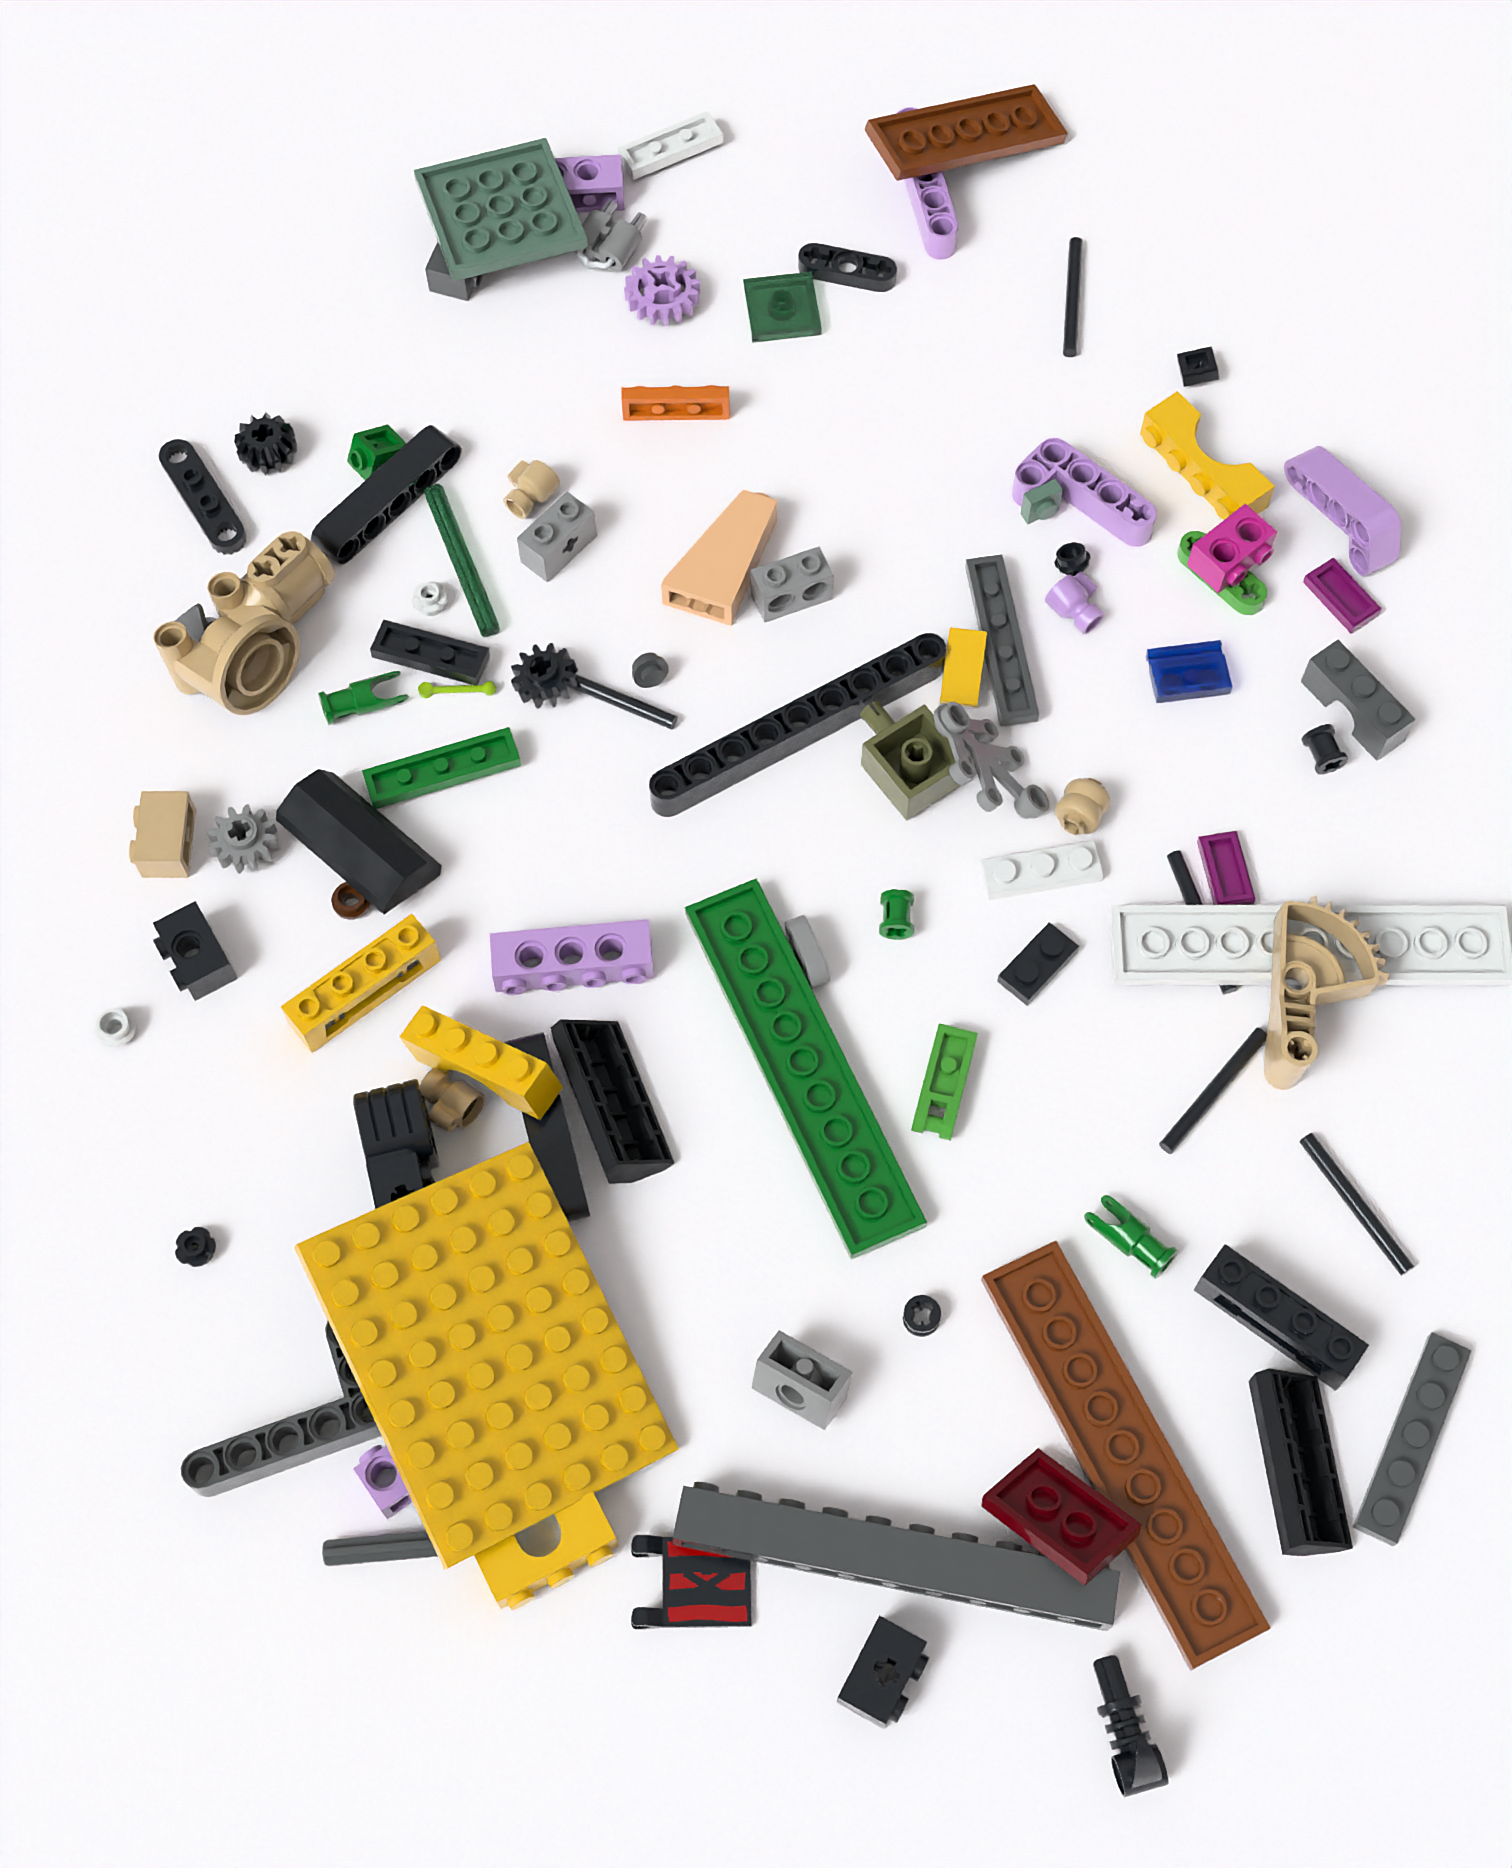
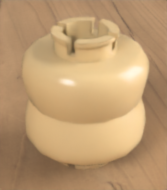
(1082, 806)

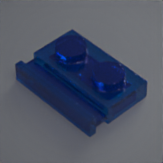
(1188, 671)

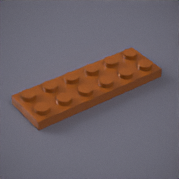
(965, 132)

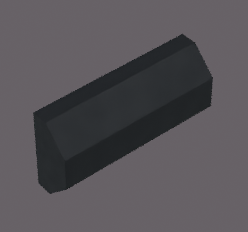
(356, 840)
(612, 1099)
(1299, 1463)

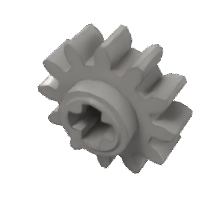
(227, 839)

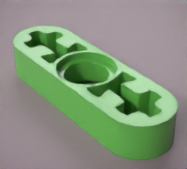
(1233, 597)

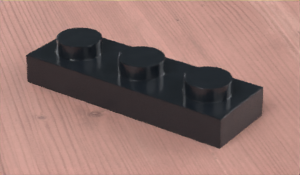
(430, 652)

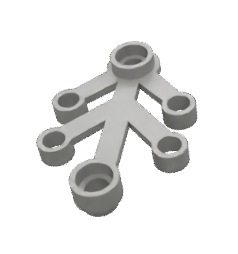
(954, 723)

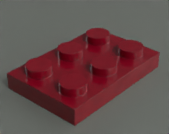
(1061, 1516)

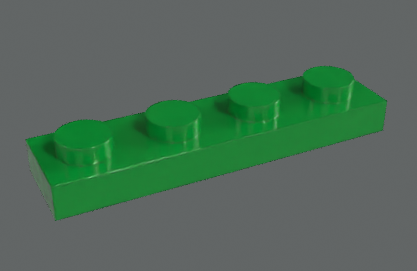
(441, 768)

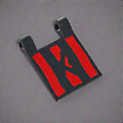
(697, 1588)

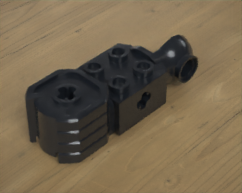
(396, 1140)

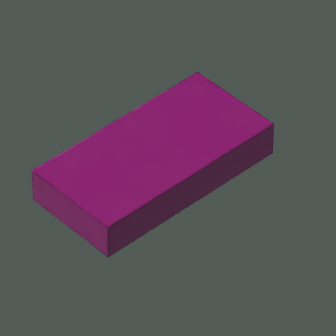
(1342, 595)
(1226, 869)

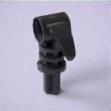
(1139, 1764)

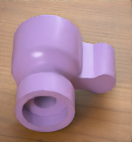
(1070, 600)

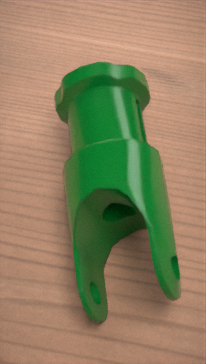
(357, 698)
(1132, 1237)

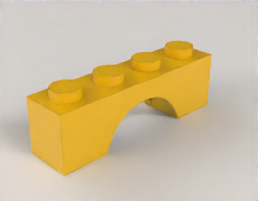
(1172, 432)
(508, 1072)

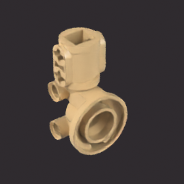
(253, 645)

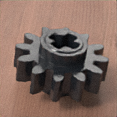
(544, 675)

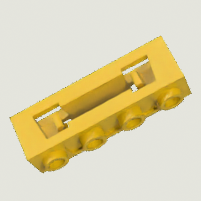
(361, 983)

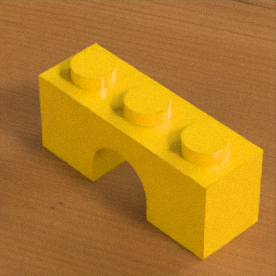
(516, 1575)

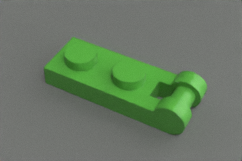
(944, 1080)

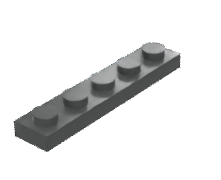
(1004, 644)
(1412, 1439)

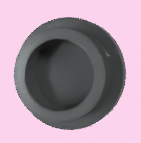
(649, 670)

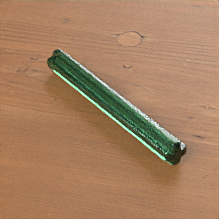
(462, 560)

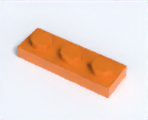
(675, 403)

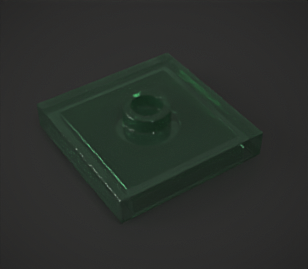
(782, 307)

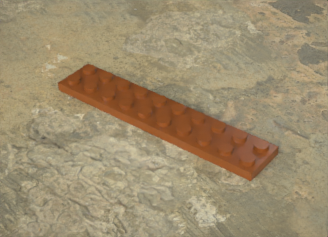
(1125, 1454)

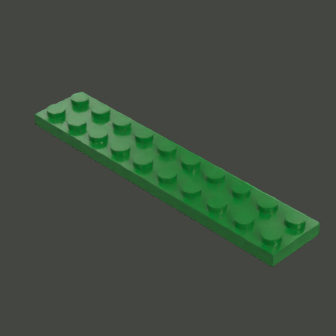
(805, 1069)

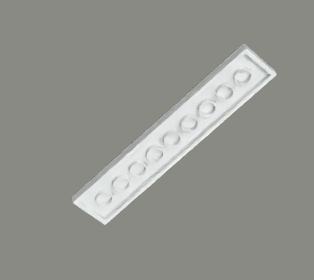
(1237, 943)

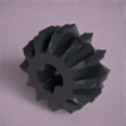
(265, 443)

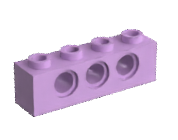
(593, 181)
(553, 945)

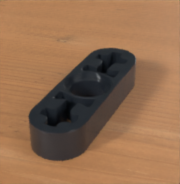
(856, 278)

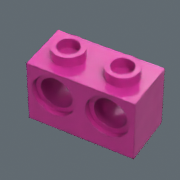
(1229, 544)

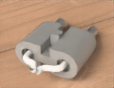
(608, 240)

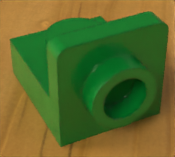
(372, 449)

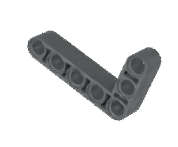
(268, 1437)

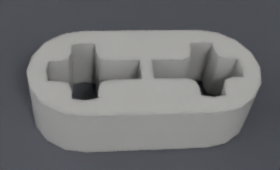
(807, 951)

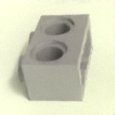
(791, 584)

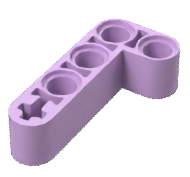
(1350, 505)
(1126, 517)

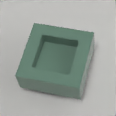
(1041, 502)

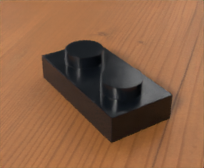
(1038, 963)

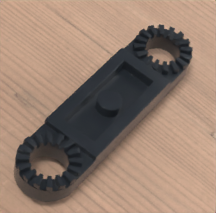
(202, 496)

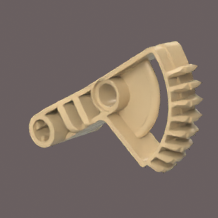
(1291, 1022)

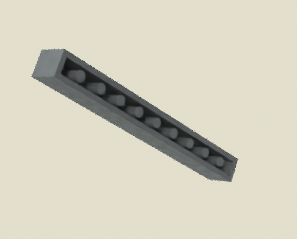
(891, 1556)

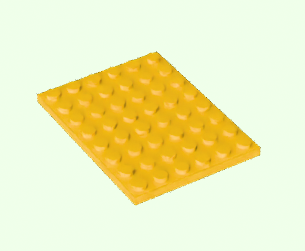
(485, 1352)

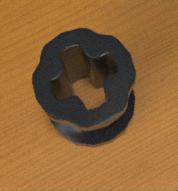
(1324, 749)

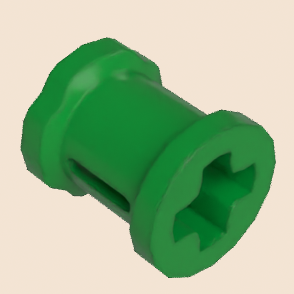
(896, 914)

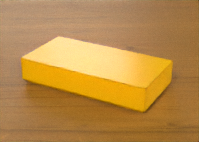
(963, 667)

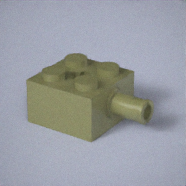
(907, 758)

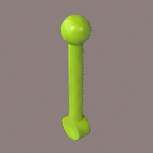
(426, 689)

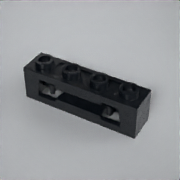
(1281, 1317)

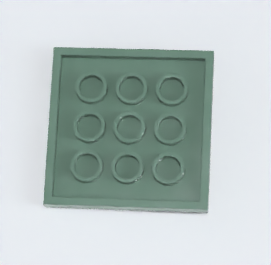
(500, 209)

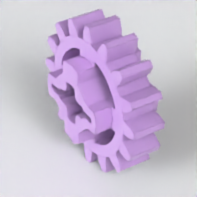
(662, 290)

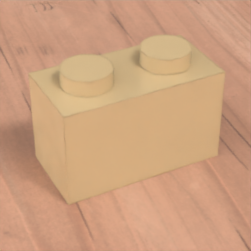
(163, 834)

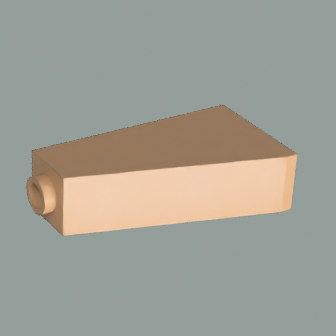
(718, 566)

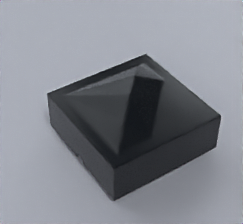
(1197, 366)

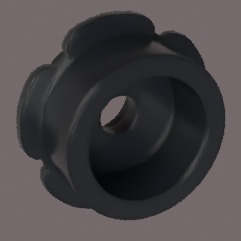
(1072, 558)
(196, 1257)

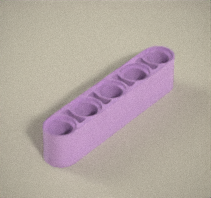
(933, 212)

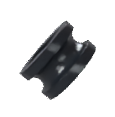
(934, 1317)

